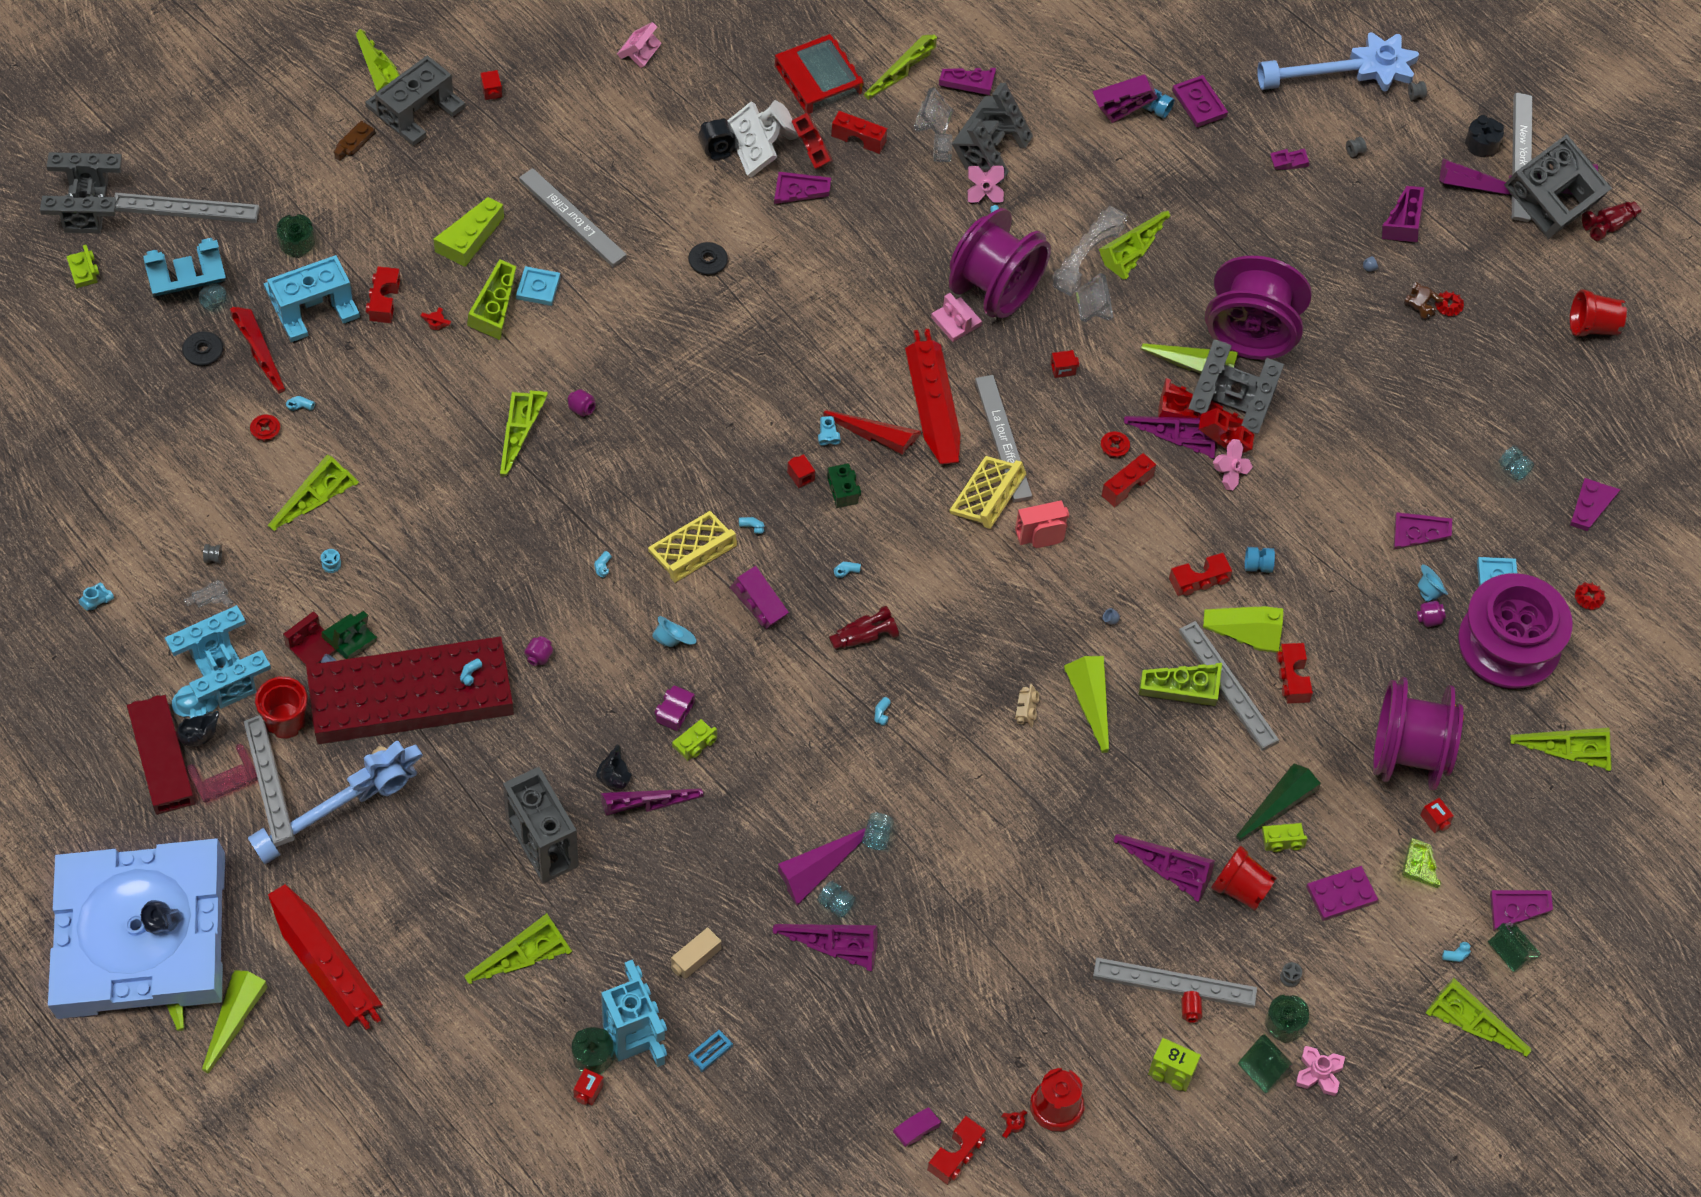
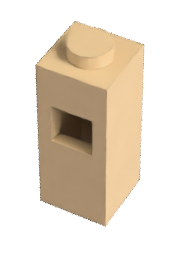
(695, 953)

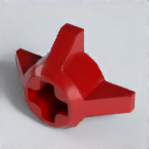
(435, 317)
(1014, 1122)

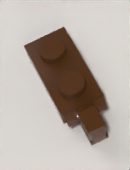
(353, 140)

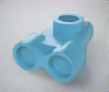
(828, 431)
(95, 596)

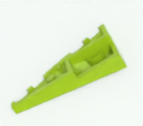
(379, 65)
(900, 69)
(1124, 251)
(1464, 1010)

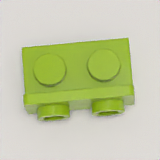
(82, 269)
(695, 740)
(1284, 837)

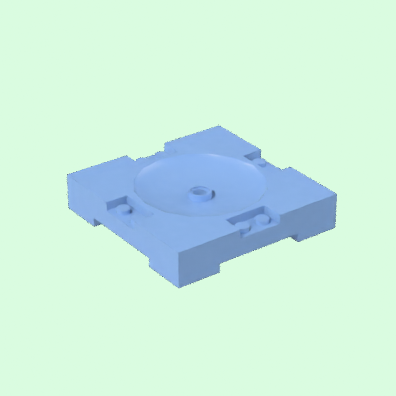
(101, 956)

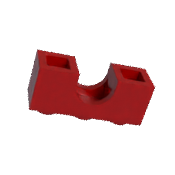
(871, 134)
(813, 141)
(385, 281)
(1215, 425)
(1136, 472)
(1187, 581)
(1294, 687)
(946, 1164)

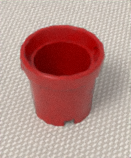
(1596, 314)
(282, 706)
(1244, 879)
(1058, 1101)

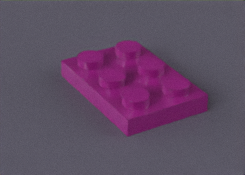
(1199, 101)
(1342, 893)

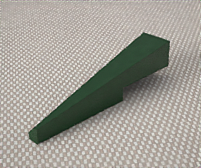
(1292, 788)

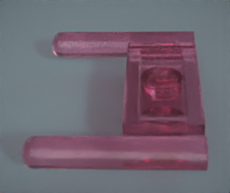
(227, 780)

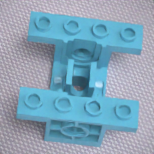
(210, 264)
(308, 287)
(211, 648)
(637, 1017)

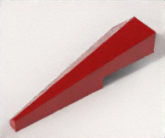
(249, 328)
(1176, 401)
(890, 435)

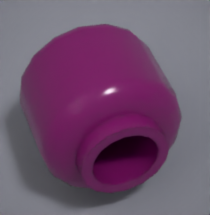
(581, 402)
(1431, 614)
(538, 651)

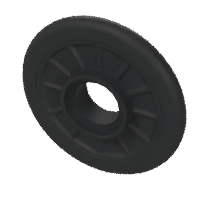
(711, 249)
(206, 357)

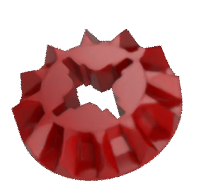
(1456, 306)
(264, 421)
(1115, 438)
(1586, 601)

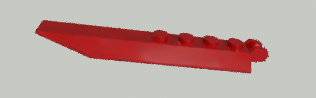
(934, 398)
(324, 958)

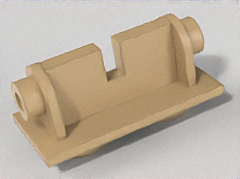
(1028, 698)

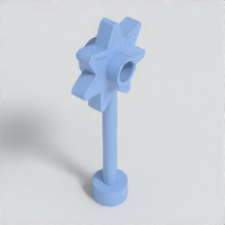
(1377, 61)
(383, 773)

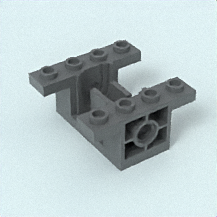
(409, 92)
(986, 127)
(86, 200)
(1218, 379)

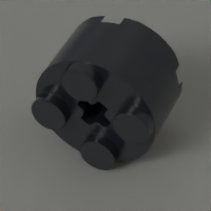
(1484, 136)
(717, 139)

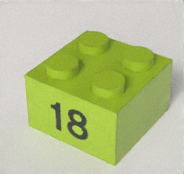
(1174, 1065)

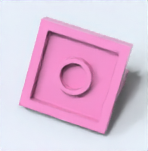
(640, 45)
(956, 318)

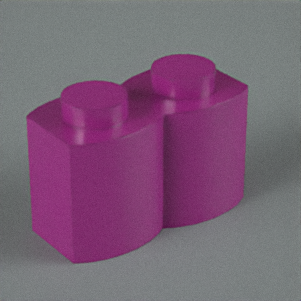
(675, 707)

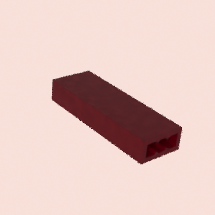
(160, 754)

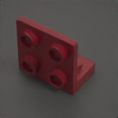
(306, 641)

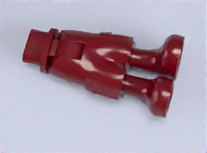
(1611, 217)
(864, 631)

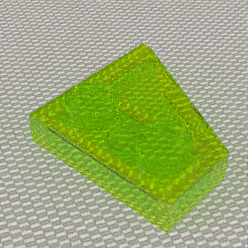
(1420, 863)

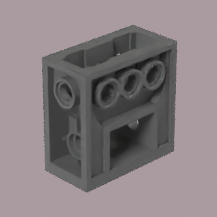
(1569, 171)
(540, 824)

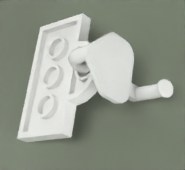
(758, 132)

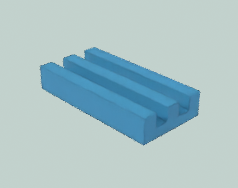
(698, 1062)

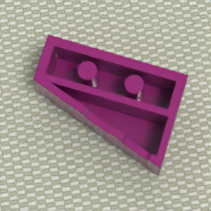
(1125, 97)
(1406, 216)
(759, 597)

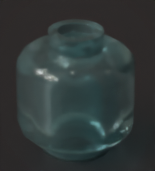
(212, 296)

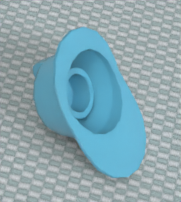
(1430, 585)
(671, 634)
(186, 700)

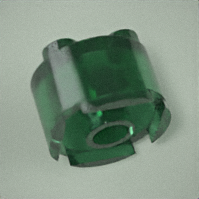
(295, 235)
(1287, 1018)
(592, 1040)

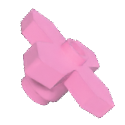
(991, 177)
(1232, 464)
(1320, 1070)

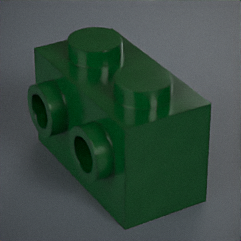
(843, 485)

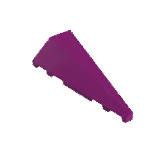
(1463, 176)
(1176, 430)
(651, 800)
(810, 868)
(1184, 869)
(848, 942)

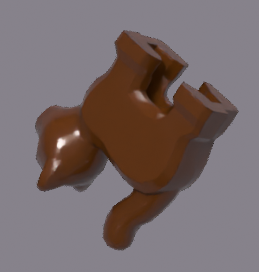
(1420, 301)

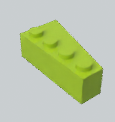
(470, 232)
(492, 303)
(1185, 684)

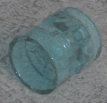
(1514, 460)
(877, 831)
(838, 900)

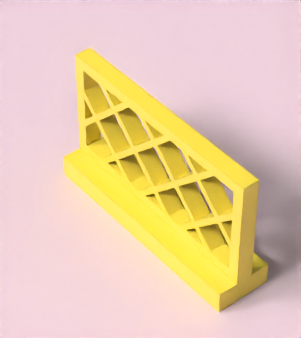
(1001, 493)
(701, 554)

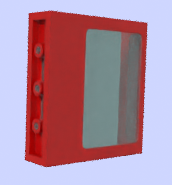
(817, 71)

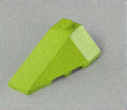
(1250, 625)

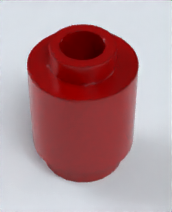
(1191, 1006)

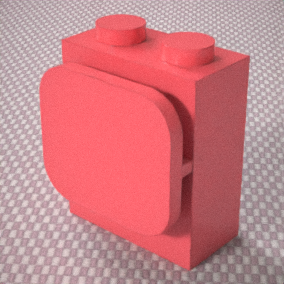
(1042, 524)

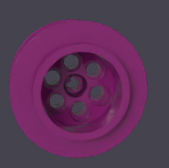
(998, 263)
(1258, 306)
(1508, 650)
(1417, 733)

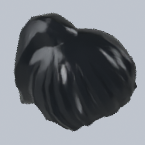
(198, 729)
(614, 770)
(159, 917)

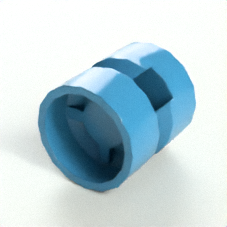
(1161, 106)
(1259, 559)

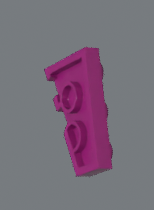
(973, 81)
(800, 187)
(1591, 502)
(1420, 529)
(1519, 905)

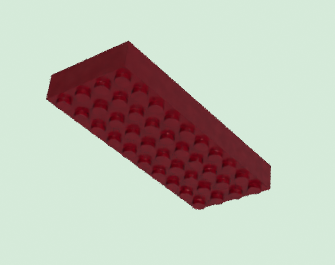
(408, 690)

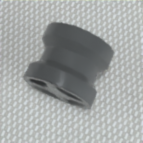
(1417, 90)
(1356, 146)
(212, 553)
(1295, 973)

